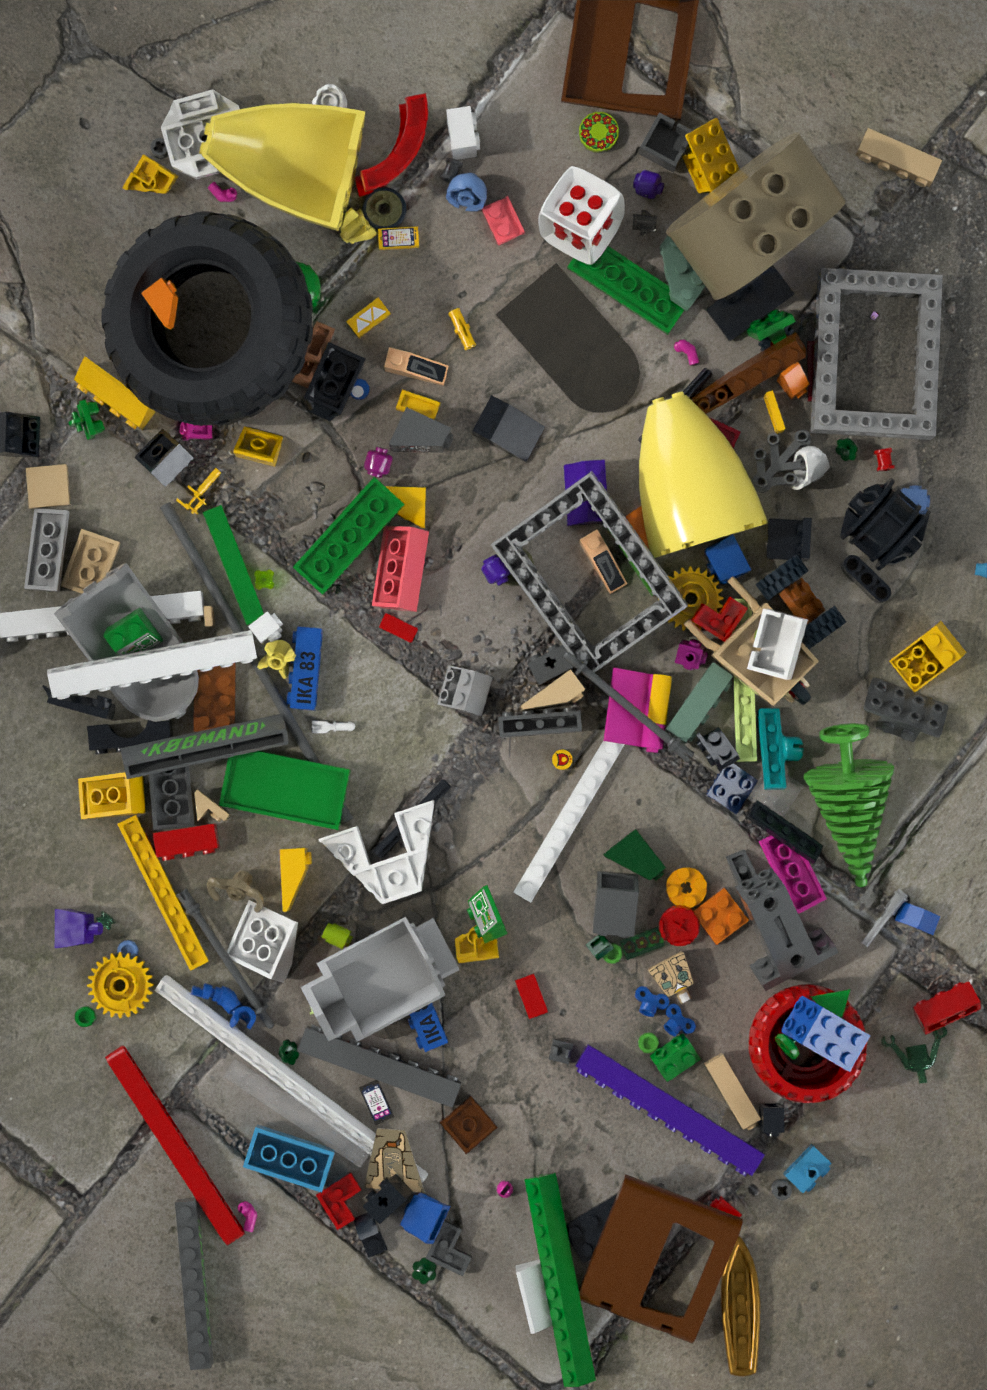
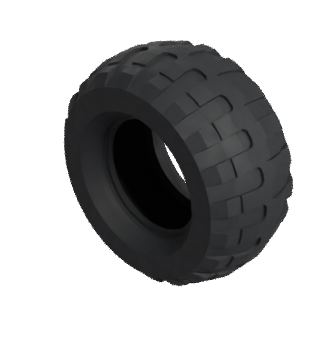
(277, 331)

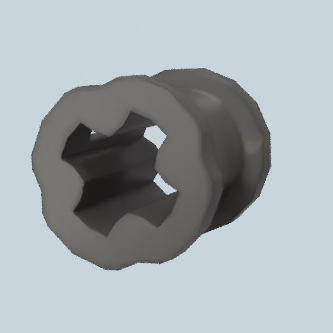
(451, 169)
(781, 1196)

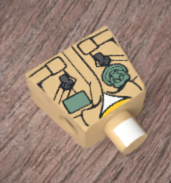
(673, 976)

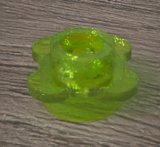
(264, 574)

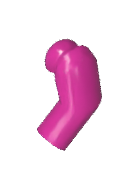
(689, 349)

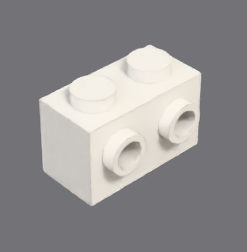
(267, 628)

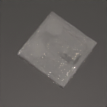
(776, 800)

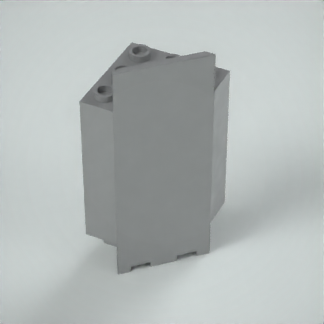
(380, 979)

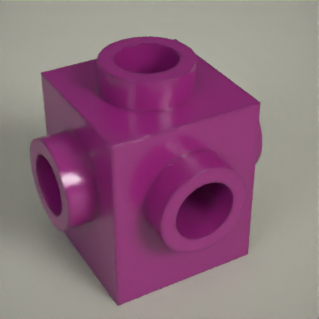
(691, 654)

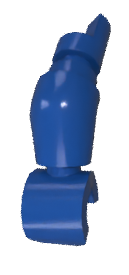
(229, 1001)

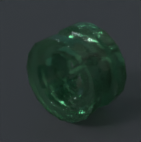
(106, 920)

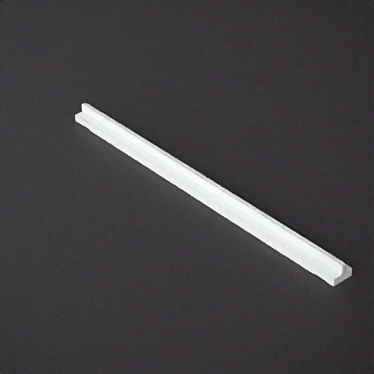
(266, 1062)

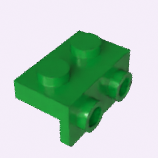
(675, 1057)

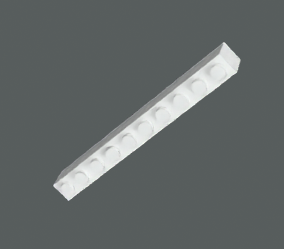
(44, 622)
(151, 664)

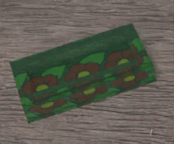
(642, 943)

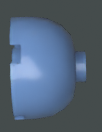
(467, 191)

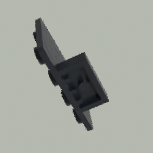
(750, 303)

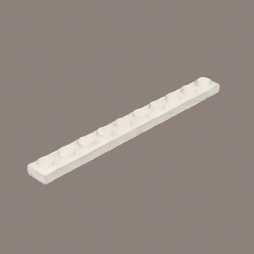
(568, 820)

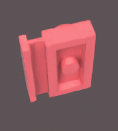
(503, 220)

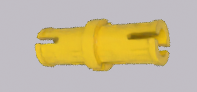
(462, 329)

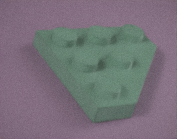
(682, 279)

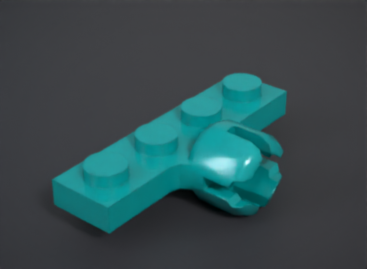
(776, 749)

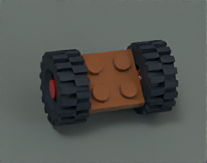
(801, 600)

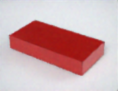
(531, 996)

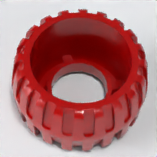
(788, 1080)

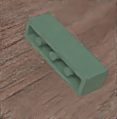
(699, 702)

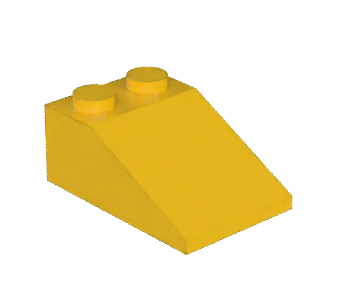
(111, 796)
(293, 871)

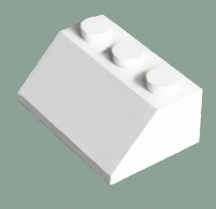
(534, 1295)

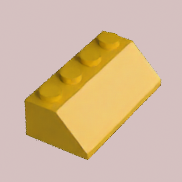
(113, 393)

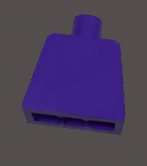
(75, 928)

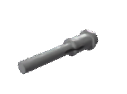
(890, 909)

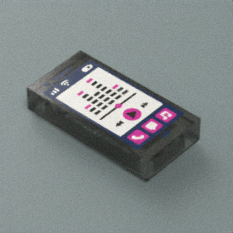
(376, 1102)

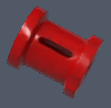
(884, 459)

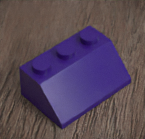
(574, 472)

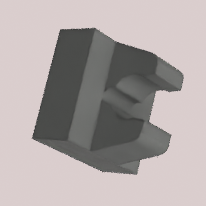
(560, 1051)

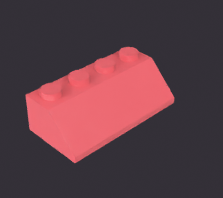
(400, 568)

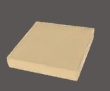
(48, 486)

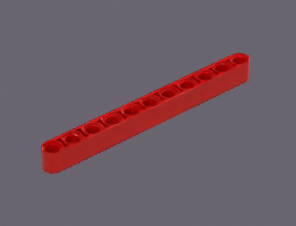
(175, 1145)

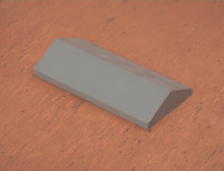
(47, 550)

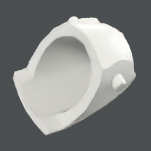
(815, 463)

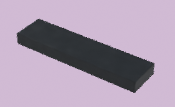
(785, 832)

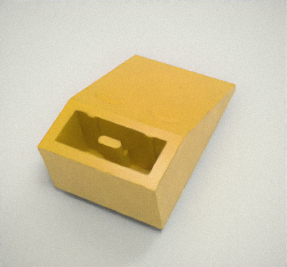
(928, 656)

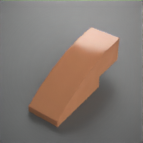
(321, 336)

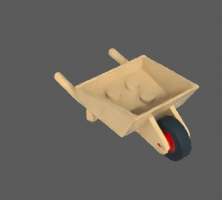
(737, 649)

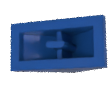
(917, 918)

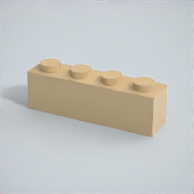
(898, 157)

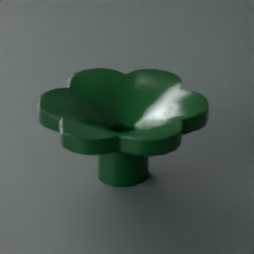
(846, 449)
(288, 1052)
(424, 1265)

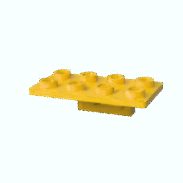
(710, 158)

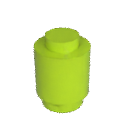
(337, 935)

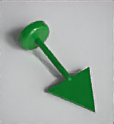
(834, 1002)

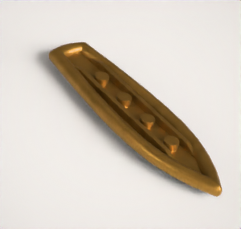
(741, 1311)

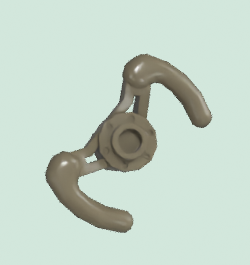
(236, 888)

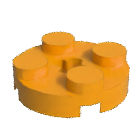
(674, 888)

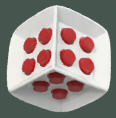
(581, 215)

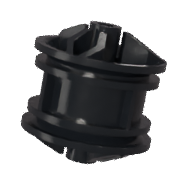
(885, 524)

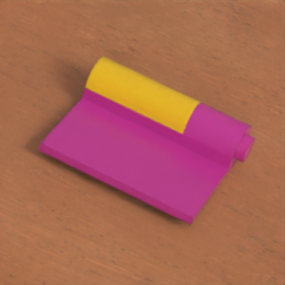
(647, 693)

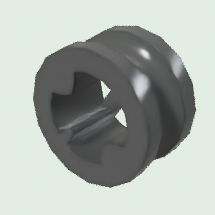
(154, 146)

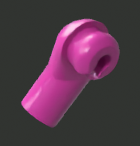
(223, 195)
(250, 1214)

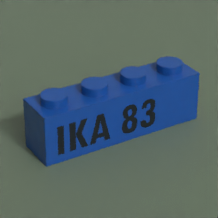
(305, 669)
(428, 1028)

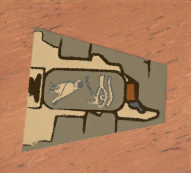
(392, 1156)

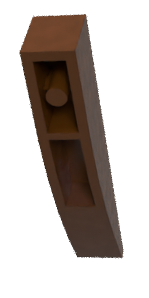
(751, 373)

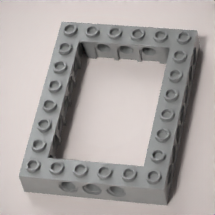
(830, 286)
(549, 606)

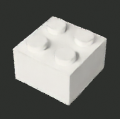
(461, 132)

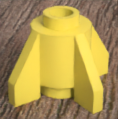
(356, 227)
(277, 657)

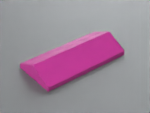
(794, 873)

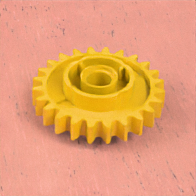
(701, 587)
(105, 989)

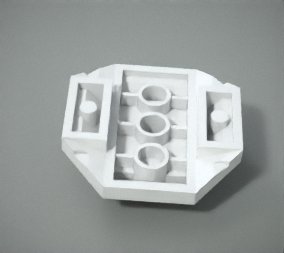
(185, 128)

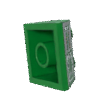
(132, 634)
(486, 915)

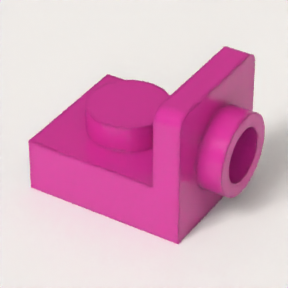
(191, 431)

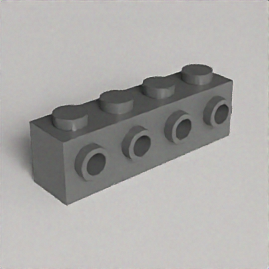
(540, 724)

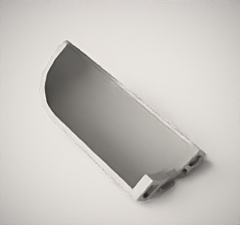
(107, 603)

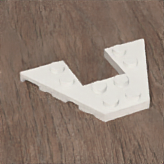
(394, 876)

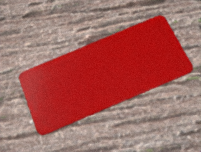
(398, 627)

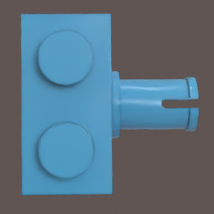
(807, 1169)

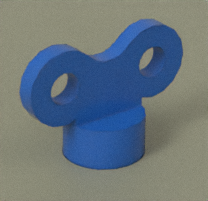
(650, 1002)
(677, 1021)

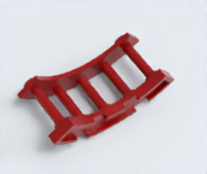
(409, 140)

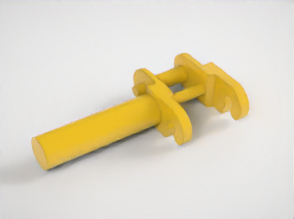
(200, 491)

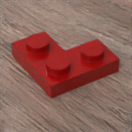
(721, 623)
(334, 1199)

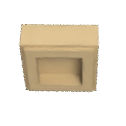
(209, 617)

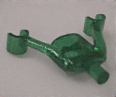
(917, 1056)

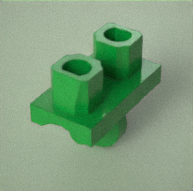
(85, 411)

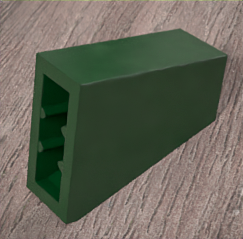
(637, 856)

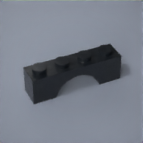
(104, 738)

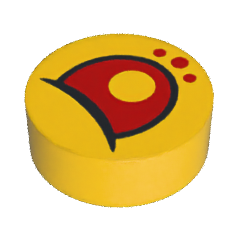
(562, 759)

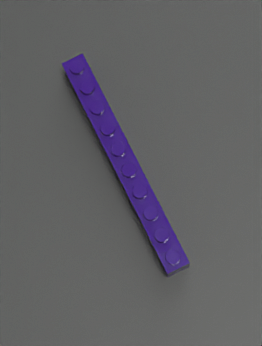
(670, 1110)

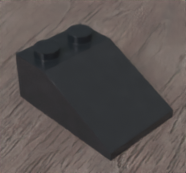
(508, 429)

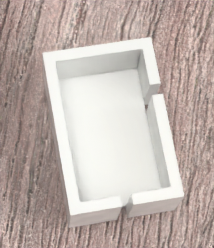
(780, 644)

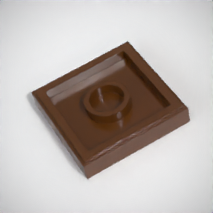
(468, 1124)

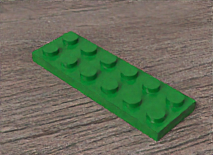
(631, 288)
(348, 535)

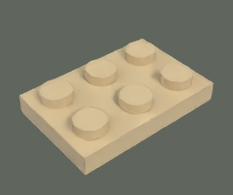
(90, 560)

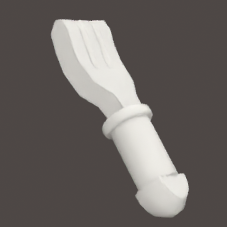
(325, 726)

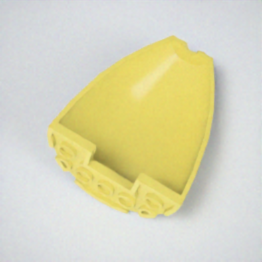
(290, 156)
(691, 479)

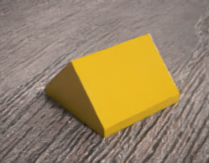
(258, 446)

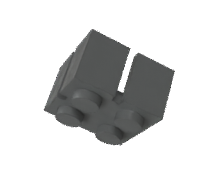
(663, 144)

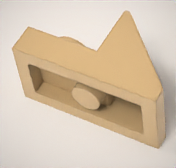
(204, 804)

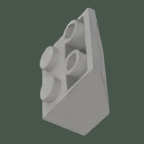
(465, 690)

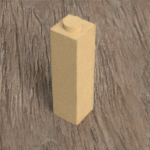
(732, 1092)

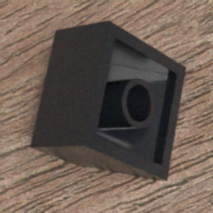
(164, 457)

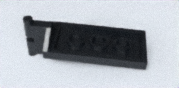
(587, 1228)

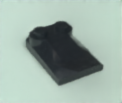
(333, 382)
(99, 707)

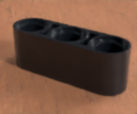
(868, 589)

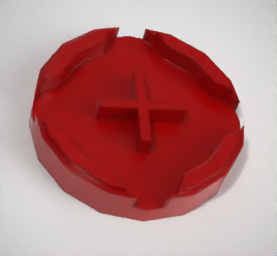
(679, 925)

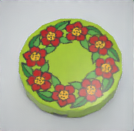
(598, 132)

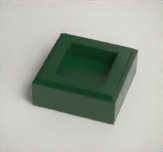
(599, 946)

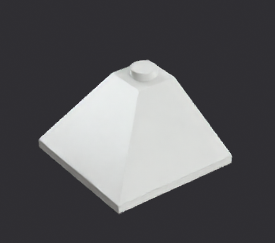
(264, 942)

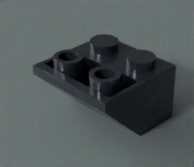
(19, 435)

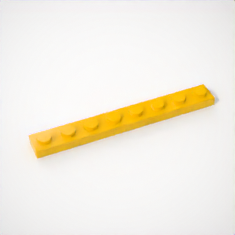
(163, 892)

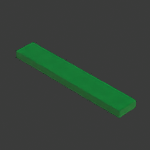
(233, 564)

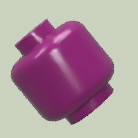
(378, 462)

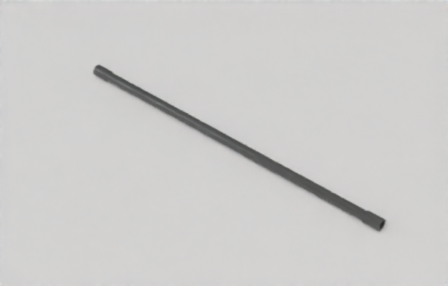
(174, 520)

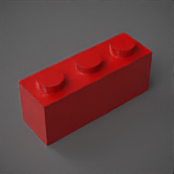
(186, 841)
(947, 1007)

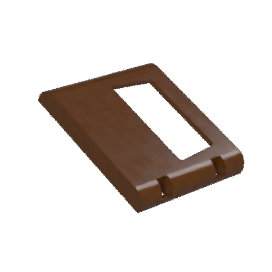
(600, 55)
(633, 1245)

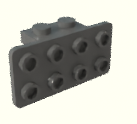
(904, 711)

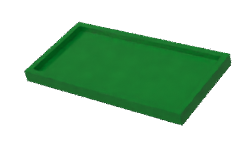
(285, 788)

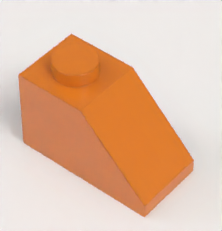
(163, 301)
(793, 381)

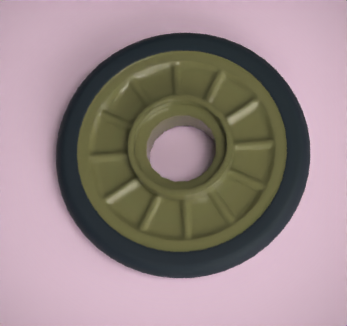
(384, 196)

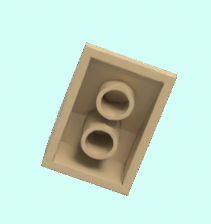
(560, 692)

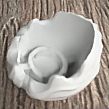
(330, 96)

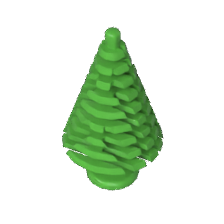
(851, 797)

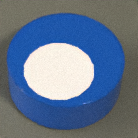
(360, 390)

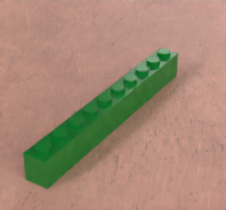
(560, 1280)

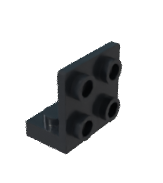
(788, 538)

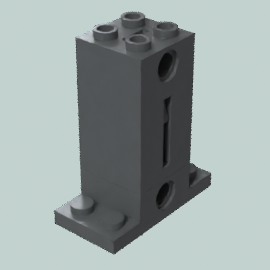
(780, 931)

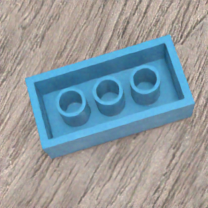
(289, 1158)

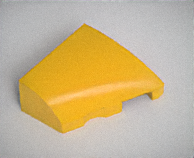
(150, 177)
(414, 501)
(471, 948)

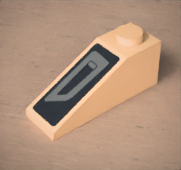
(415, 366)
(603, 561)

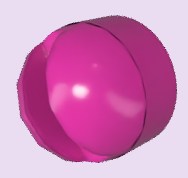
(500, 1187)

